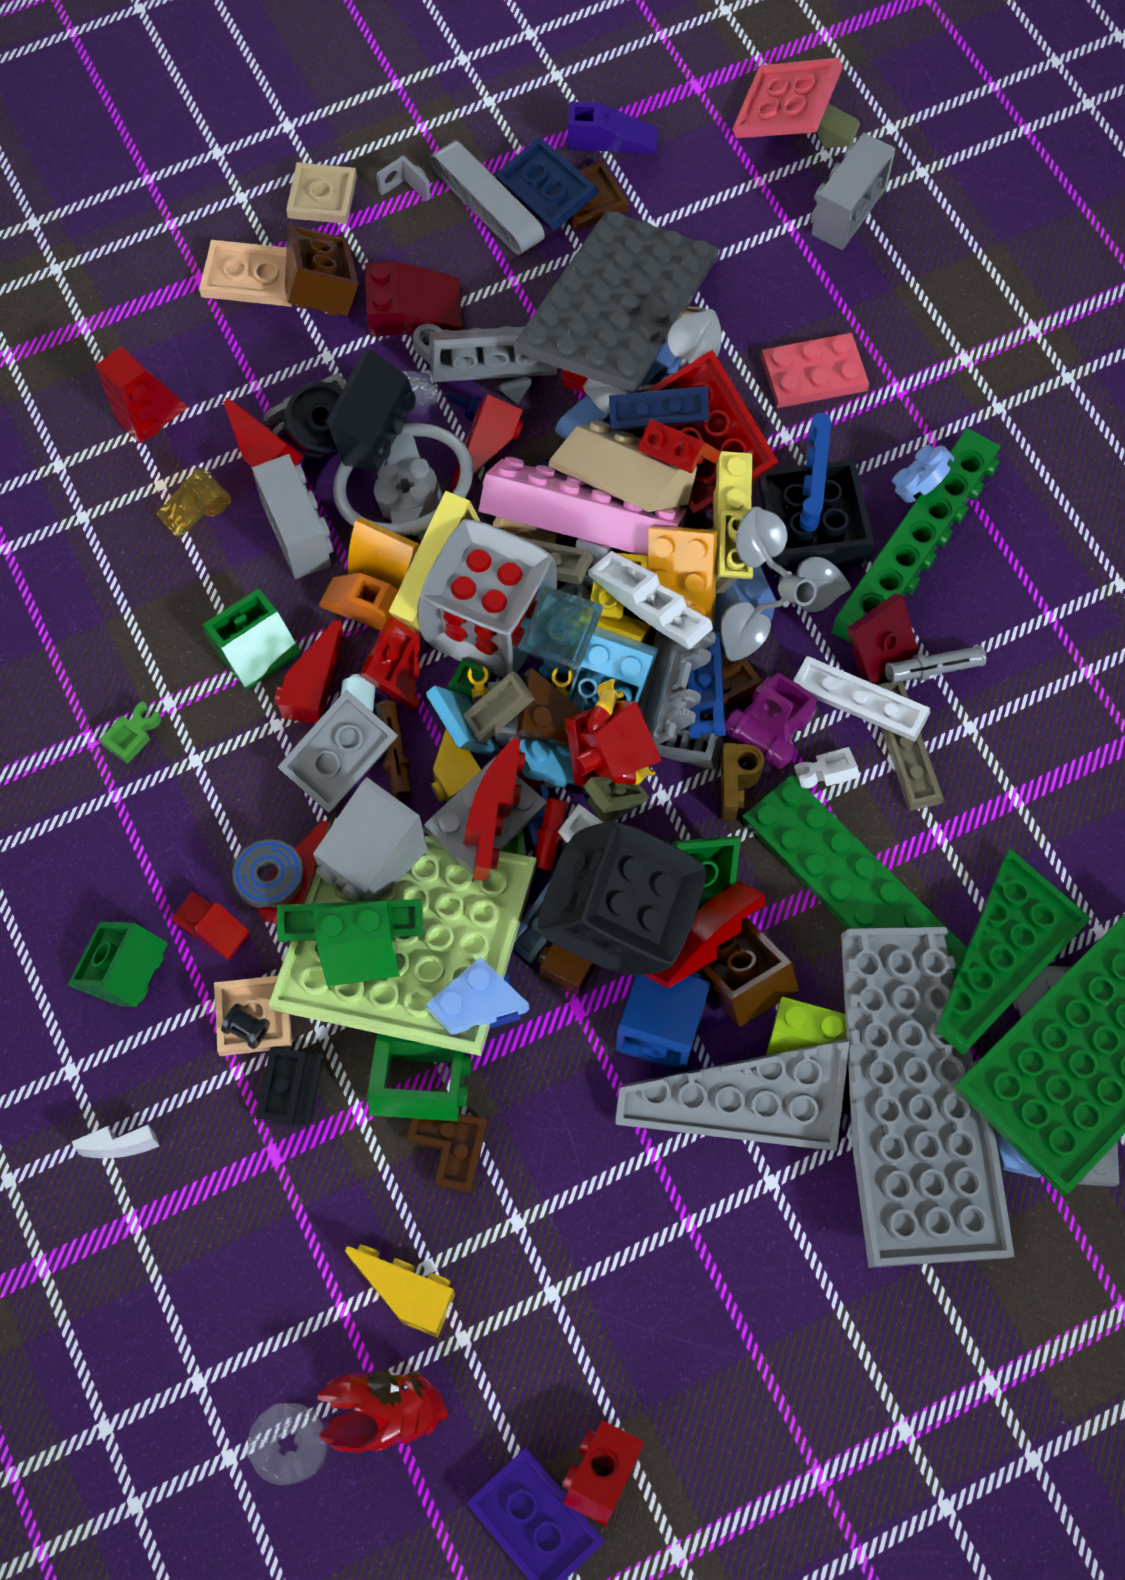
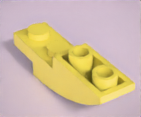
(730, 505)

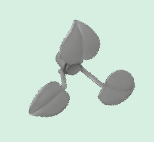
(687, 339)
(813, 589)

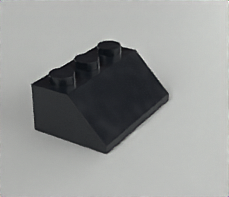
(370, 412)

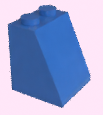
(662, 1021)

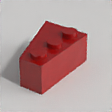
(137, 396)

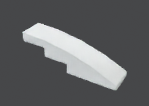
(650, 601)

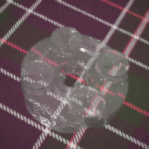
(264, 1449)

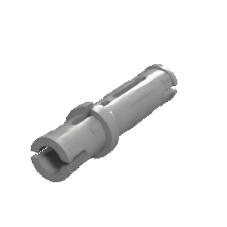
(934, 664)

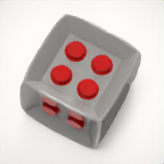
(484, 595)

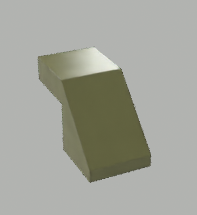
(837, 128)

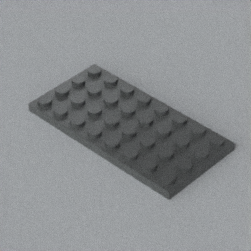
(617, 301)

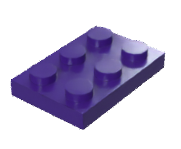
(531, 1522)

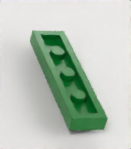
(296, 921)

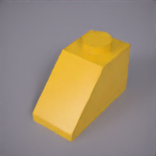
(452, 769)

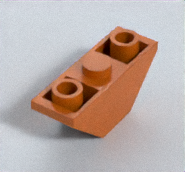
(360, 599)

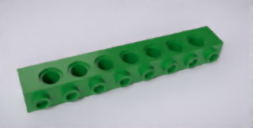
(970, 453)

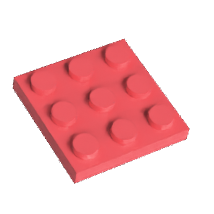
(788, 98)

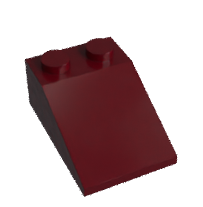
(409, 296)

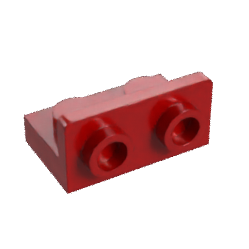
(676, 447)

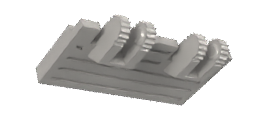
(665, 697)

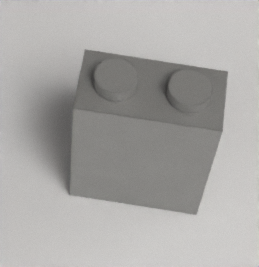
(370, 844)

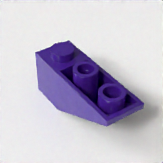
(605, 129)

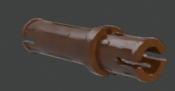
(400, 783)

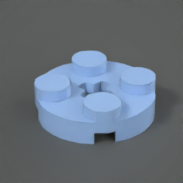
(923, 473)

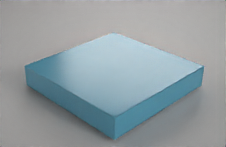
(450, 708)

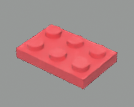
(814, 370)

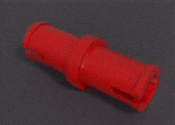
(548, 833)

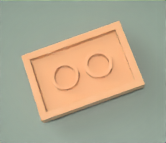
(245, 273)

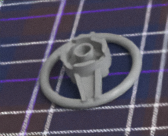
(407, 485)

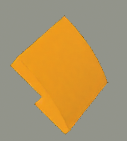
(380, 552)

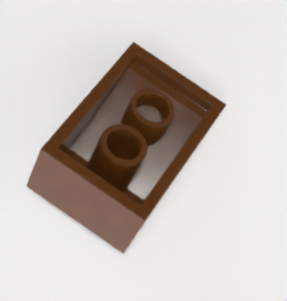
(319, 271)
(749, 974)

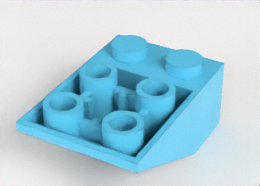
(609, 658)

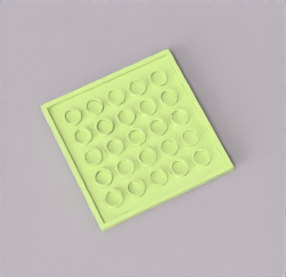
(460, 925)

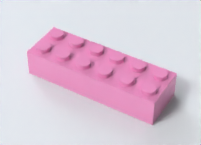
(570, 506)

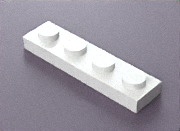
(862, 698)

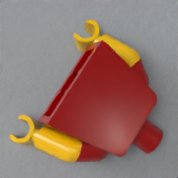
(616, 740)

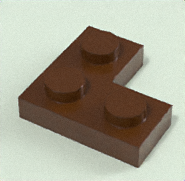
(460, 1146)

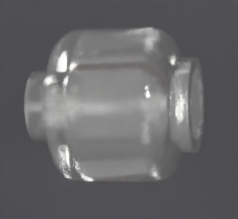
(423, 389)

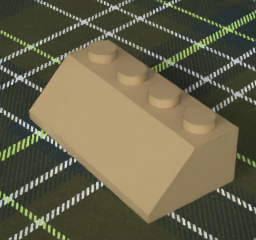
(617, 467)

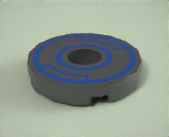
(261, 856)

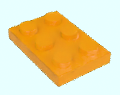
(686, 564)

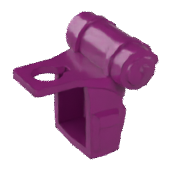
(772, 718)

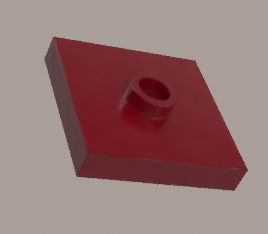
(882, 638)

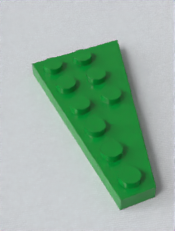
(1013, 942)

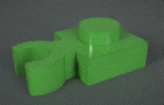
(129, 736)

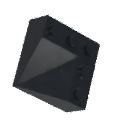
(844, 525)

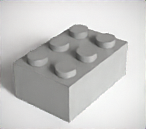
(852, 190)
(293, 516)

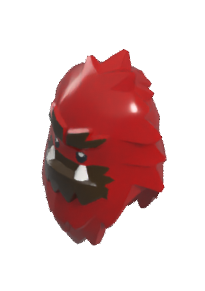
(386, 1410)

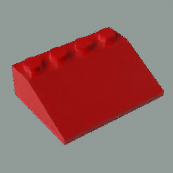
(729, 427)

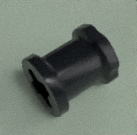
(245, 1026)

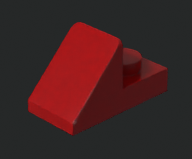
(211, 925)

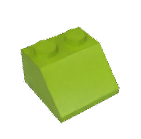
(803, 1026)

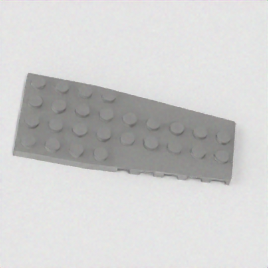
(918, 1146)

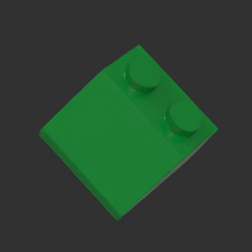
(356, 943)
(119, 963)

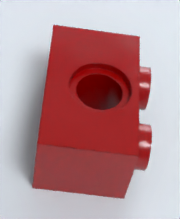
(595, 1494)

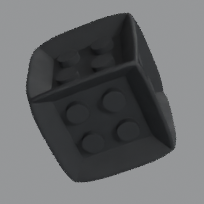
(622, 899)

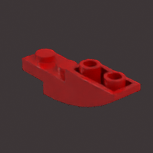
(490, 804)

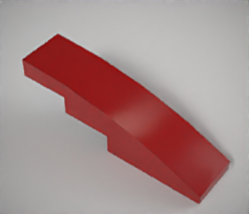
(711, 927)

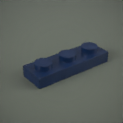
(663, 406)

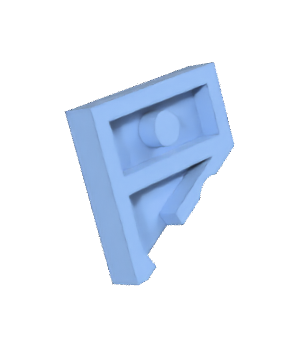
(475, 999)

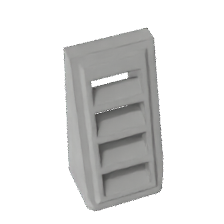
(694, 757)

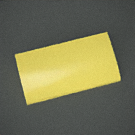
(448, 516)

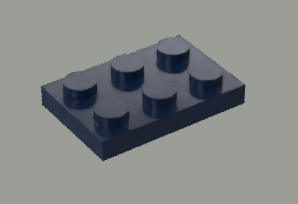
(546, 184)

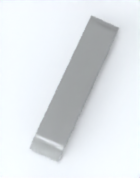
(487, 197)

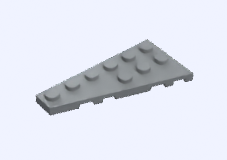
(766, 1099)

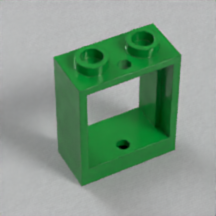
(416, 1103)

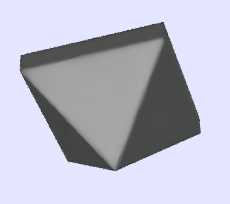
(514, 387)

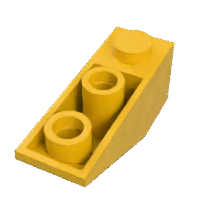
(411, 1297)

